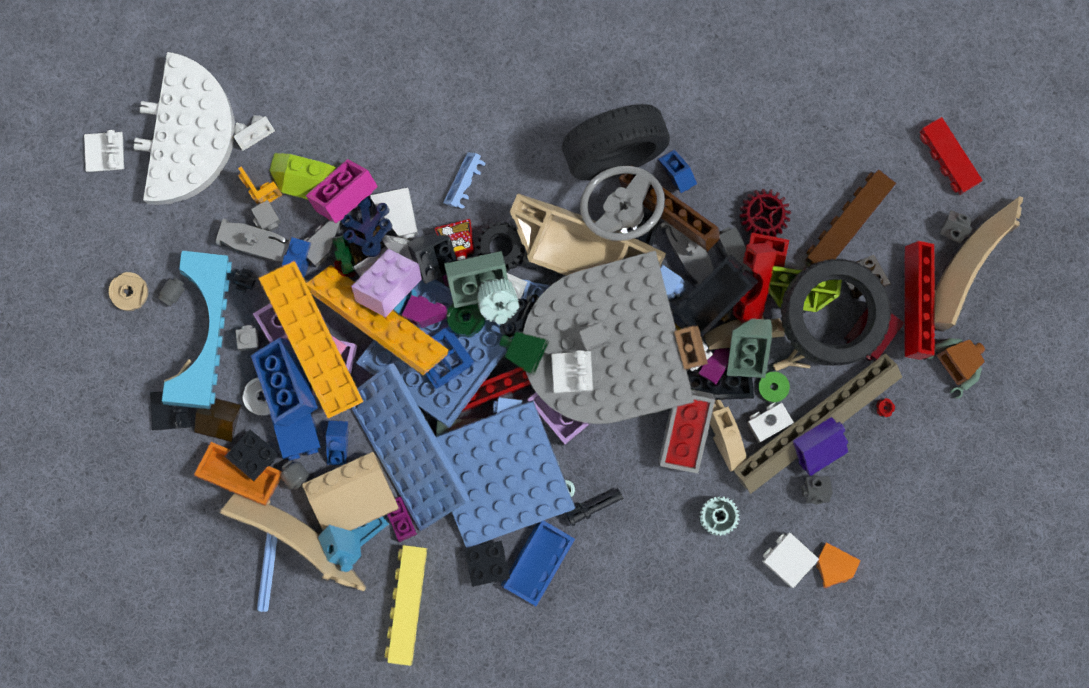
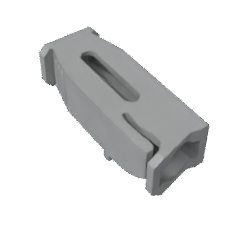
(252, 241)
(690, 255)

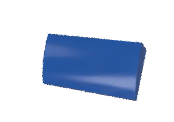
(538, 562)

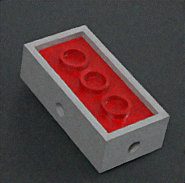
(687, 433)

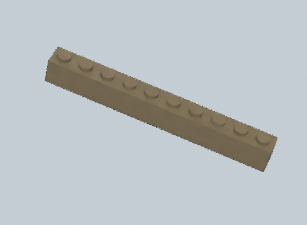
(839, 406)

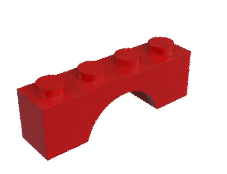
(760, 260)

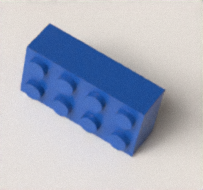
(283, 382)

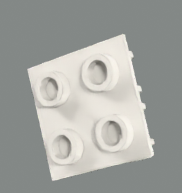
(104, 151)
(572, 371)

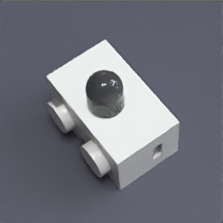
(770, 422)

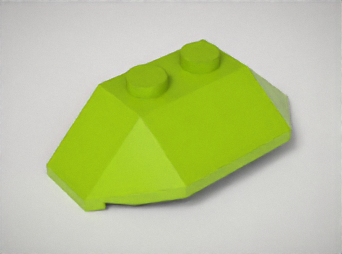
(298, 174)
(816, 299)

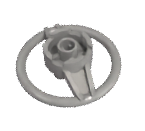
(622, 198)

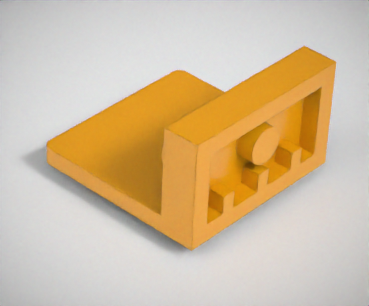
(267, 191)

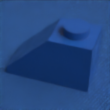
(678, 171)

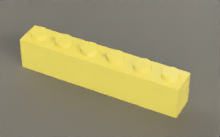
(407, 605)

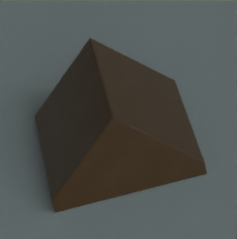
(219, 420)

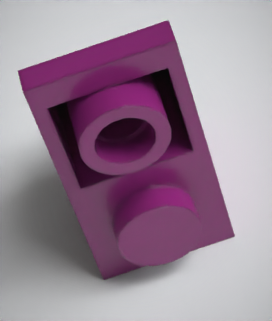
(424, 313)

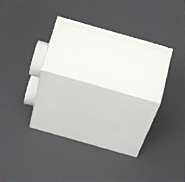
(789, 559)

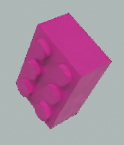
(342, 191)

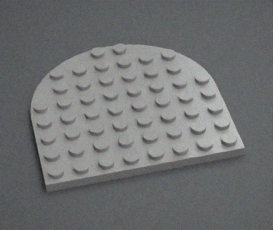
(640, 365)

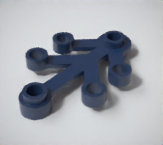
(368, 227)

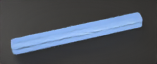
(267, 573)

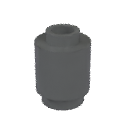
(171, 291)

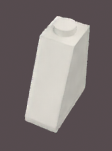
(400, 213)

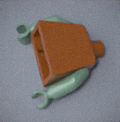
(961, 361)

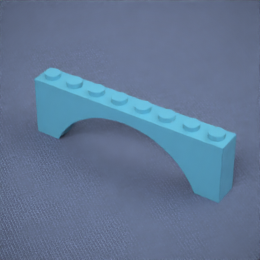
(196, 384)

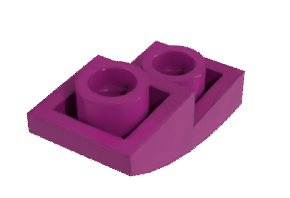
(716, 365)
(402, 522)

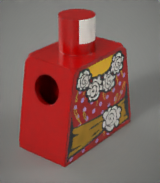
(460, 236)

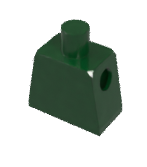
(525, 350)

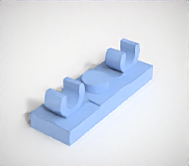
(463, 180)

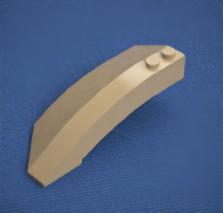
(564, 242)
(964, 266)
(292, 532)

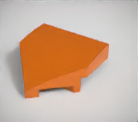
(836, 565)

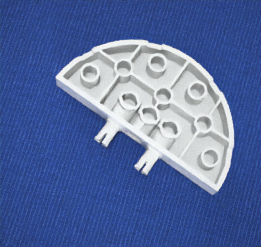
(190, 133)

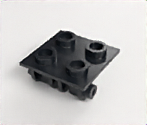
(168, 416)
(252, 455)
(487, 563)

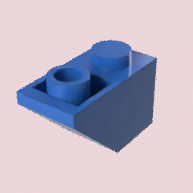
(337, 442)

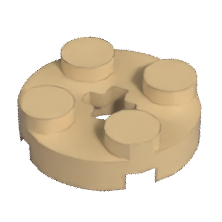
(137, 285)

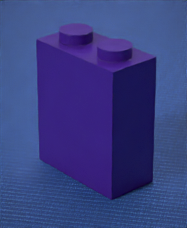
(821, 446)

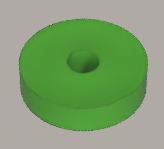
(782, 387)

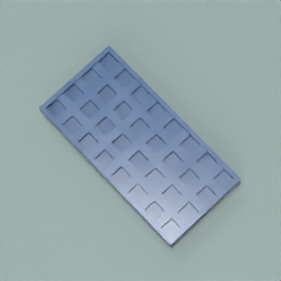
(408, 448)

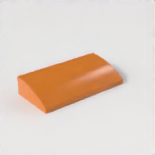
(221, 472)

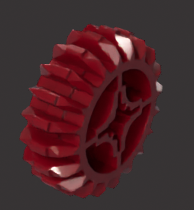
(762, 206)

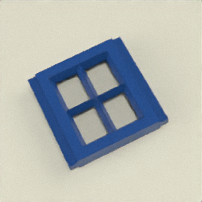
(461, 353)

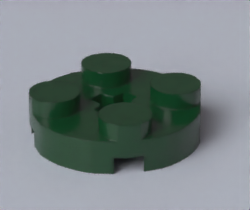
(343, 254)
(465, 328)

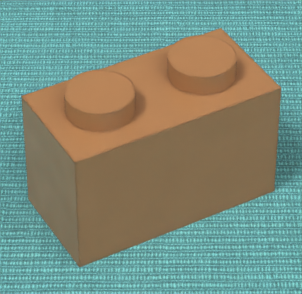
(691, 347)

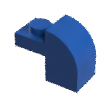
(298, 252)

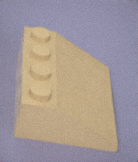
(351, 494)

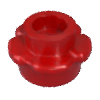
(880, 407)

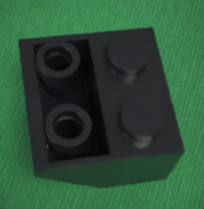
(432, 254)

